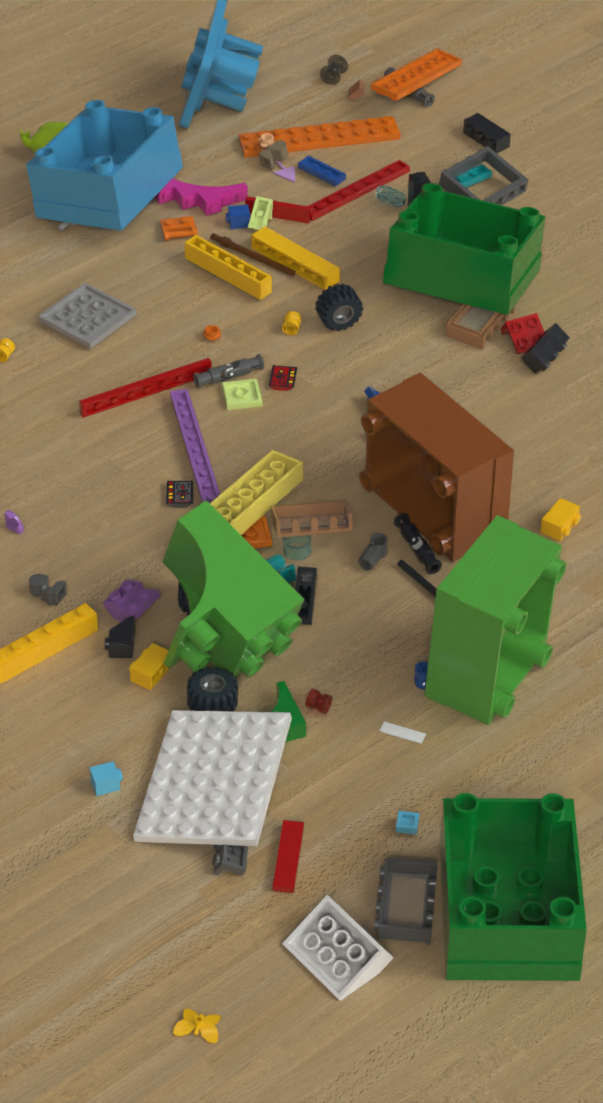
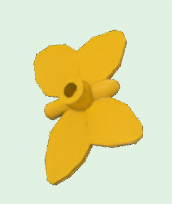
(196, 1022)

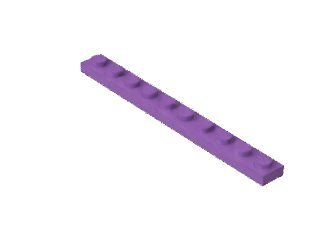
(194, 445)

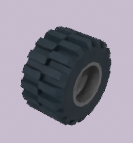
(339, 307)
(212, 690)

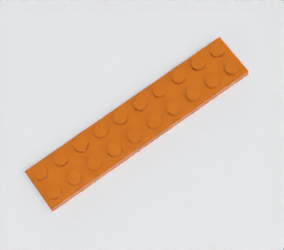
(325, 135)

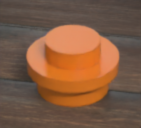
(212, 332)

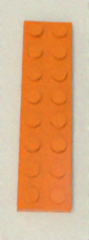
(416, 74)

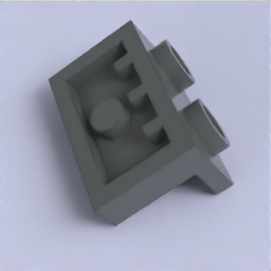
(230, 858)

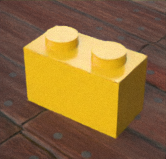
(560, 519)
(149, 667)

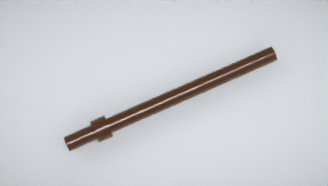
(226, 242)

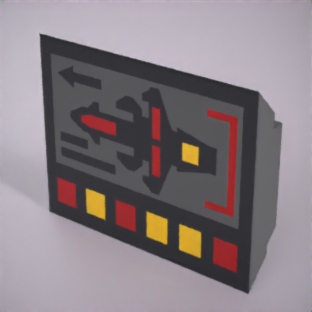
(179, 494)

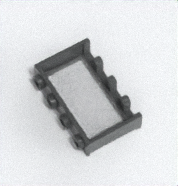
(406, 900)

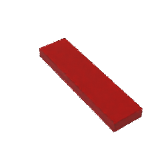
(284, 210)
(288, 856)

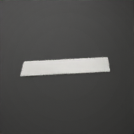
(402, 732)

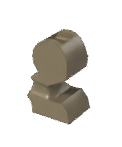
(277, 152)

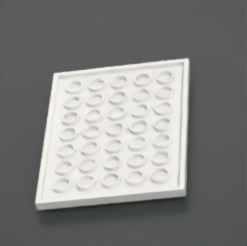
(213, 778)

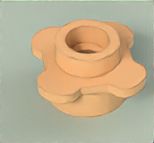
(266, 140)

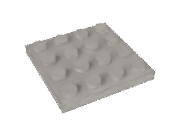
(87, 315)

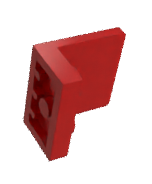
(523, 331)

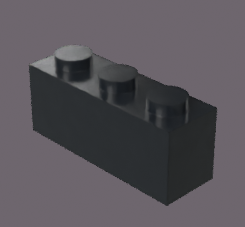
(486, 132)
(546, 348)

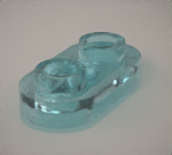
(391, 196)

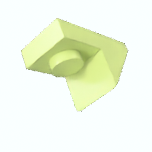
(261, 213)

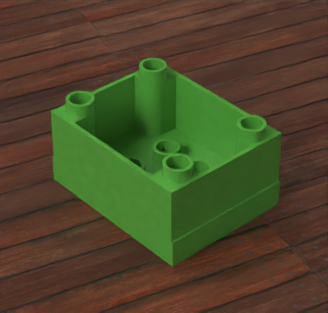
(493, 620)

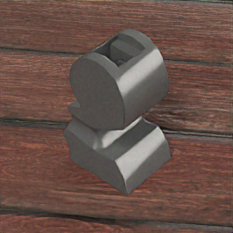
(40, 588)

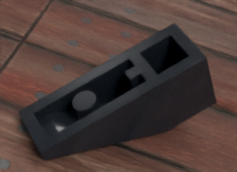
(306, 586)

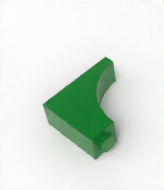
(288, 705)

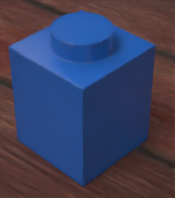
(238, 216)

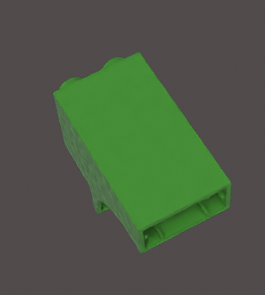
(233, 597)

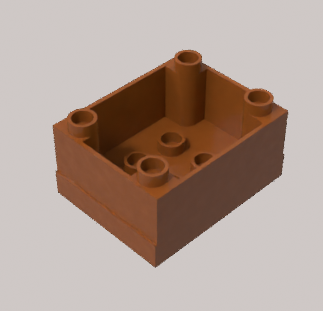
(435, 464)

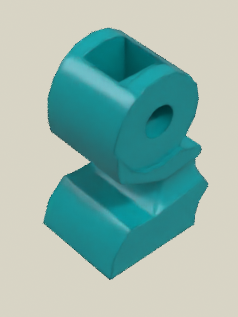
(279, 565)

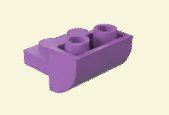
(130, 600)

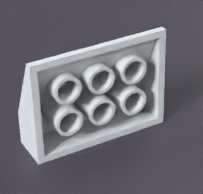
(337, 949)

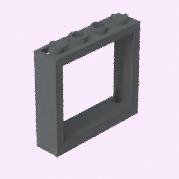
(516, 188)

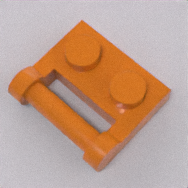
(178, 227)

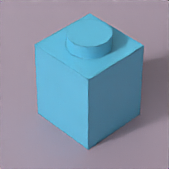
(105, 778)

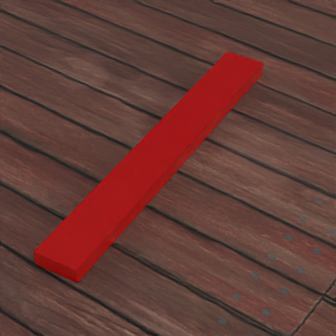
(357, 189)
(142, 388)

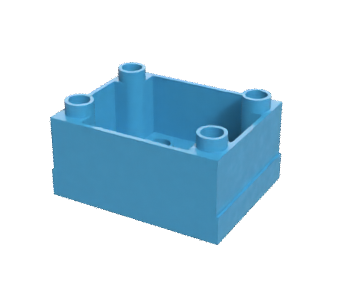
(104, 166)

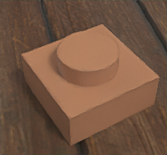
(356, 90)

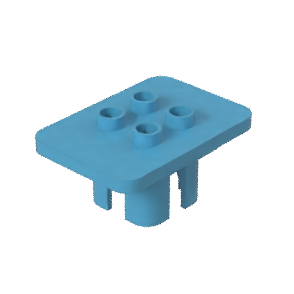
(218, 67)

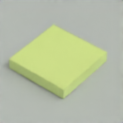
(242, 394)

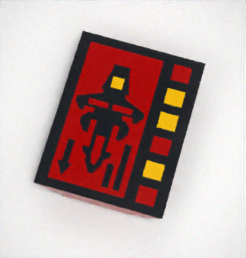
(282, 377)

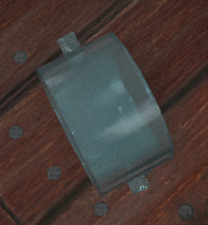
(297, 553)

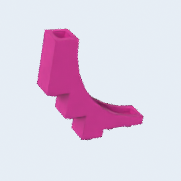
(207, 198)

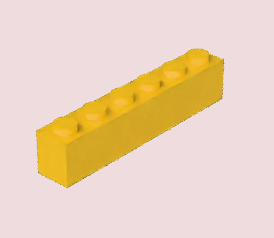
(295, 257)
(228, 267)
(47, 641)

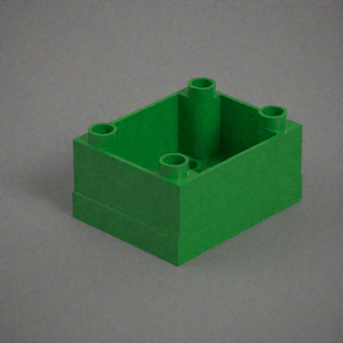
(465, 249)
(511, 889)

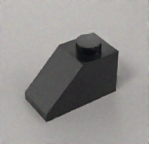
(121, 639)

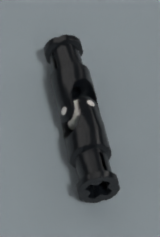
(417, 543)

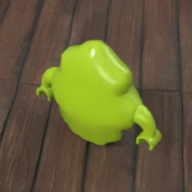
(43, 136)

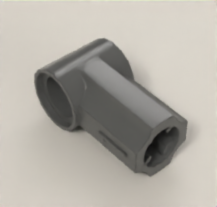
(374, 552)

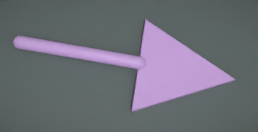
(287, 173)

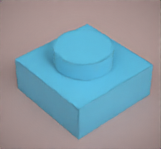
(407, 822)

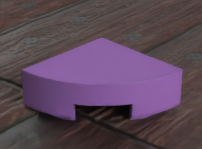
(13, 522)

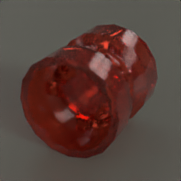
(319, 701)

